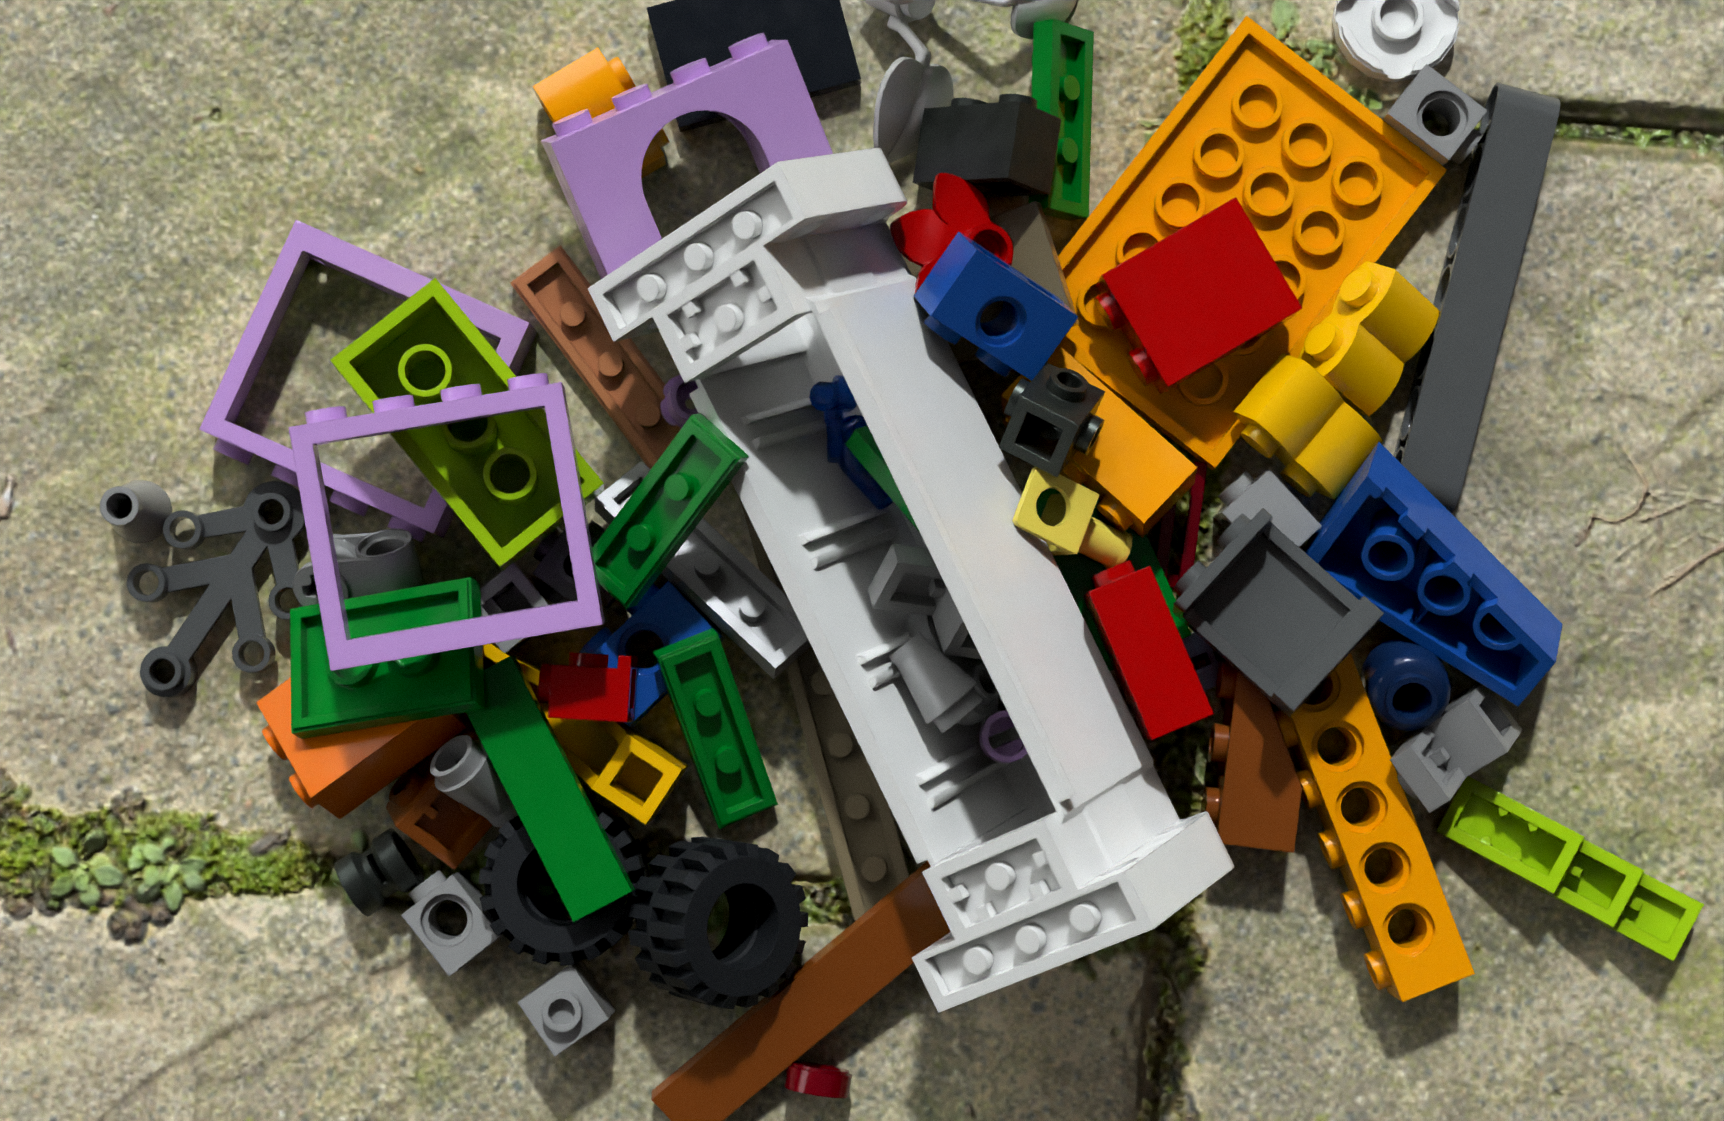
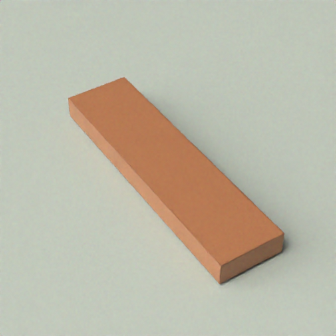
(611, 370)

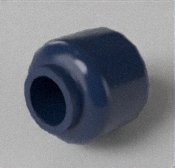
(1405, 684)

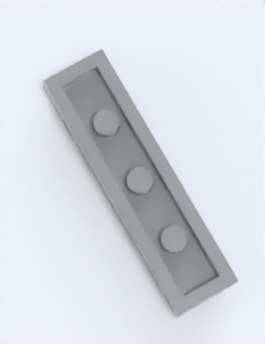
(724, 586)

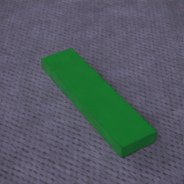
(547, 793)

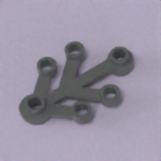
(229, 580)

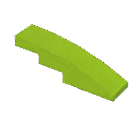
(1569, 868)

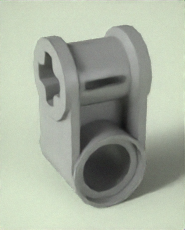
(367, 565)

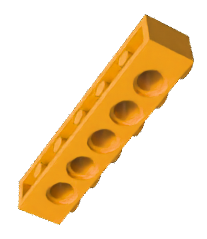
(1434, 950)

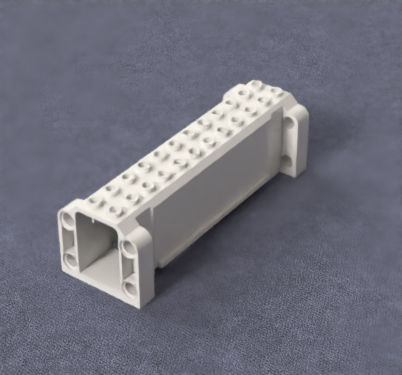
(1025, 854)

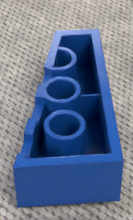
(1434, 579)

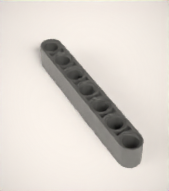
(1476, 289)

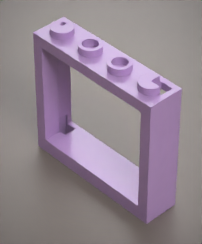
(308, 243)
(399, 415)

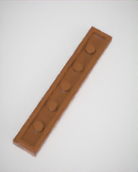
(805, 1006)

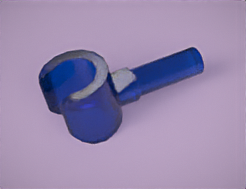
(834, 400)

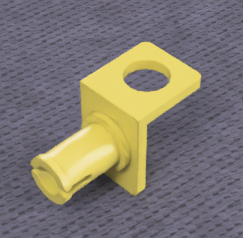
(1068, 520)

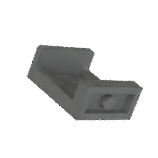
(1272, 611)

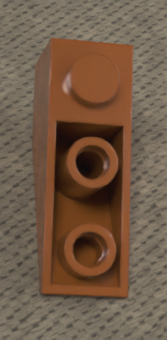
(1255, 778)

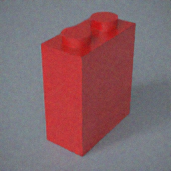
(1195, 297)
(1146, 650)

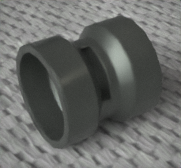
(379, 872)

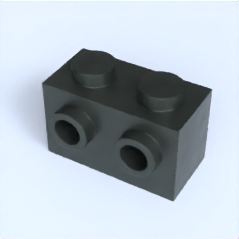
(994, 146)

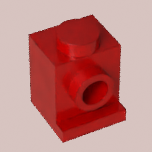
(589, 688)

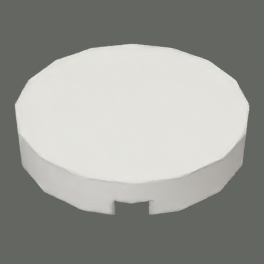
(1395, 36)

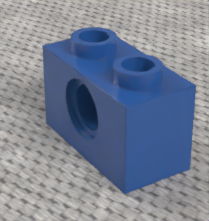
(970, 280)
(667, 615)

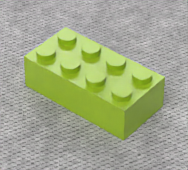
(487, 469)

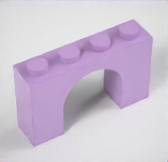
(604, 155)

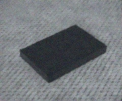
(708, 27)

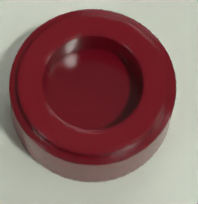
(818, 1080)

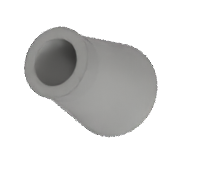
(148, 512)
(935, 682)
(470, 778)

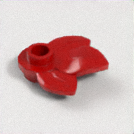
(956, 207)

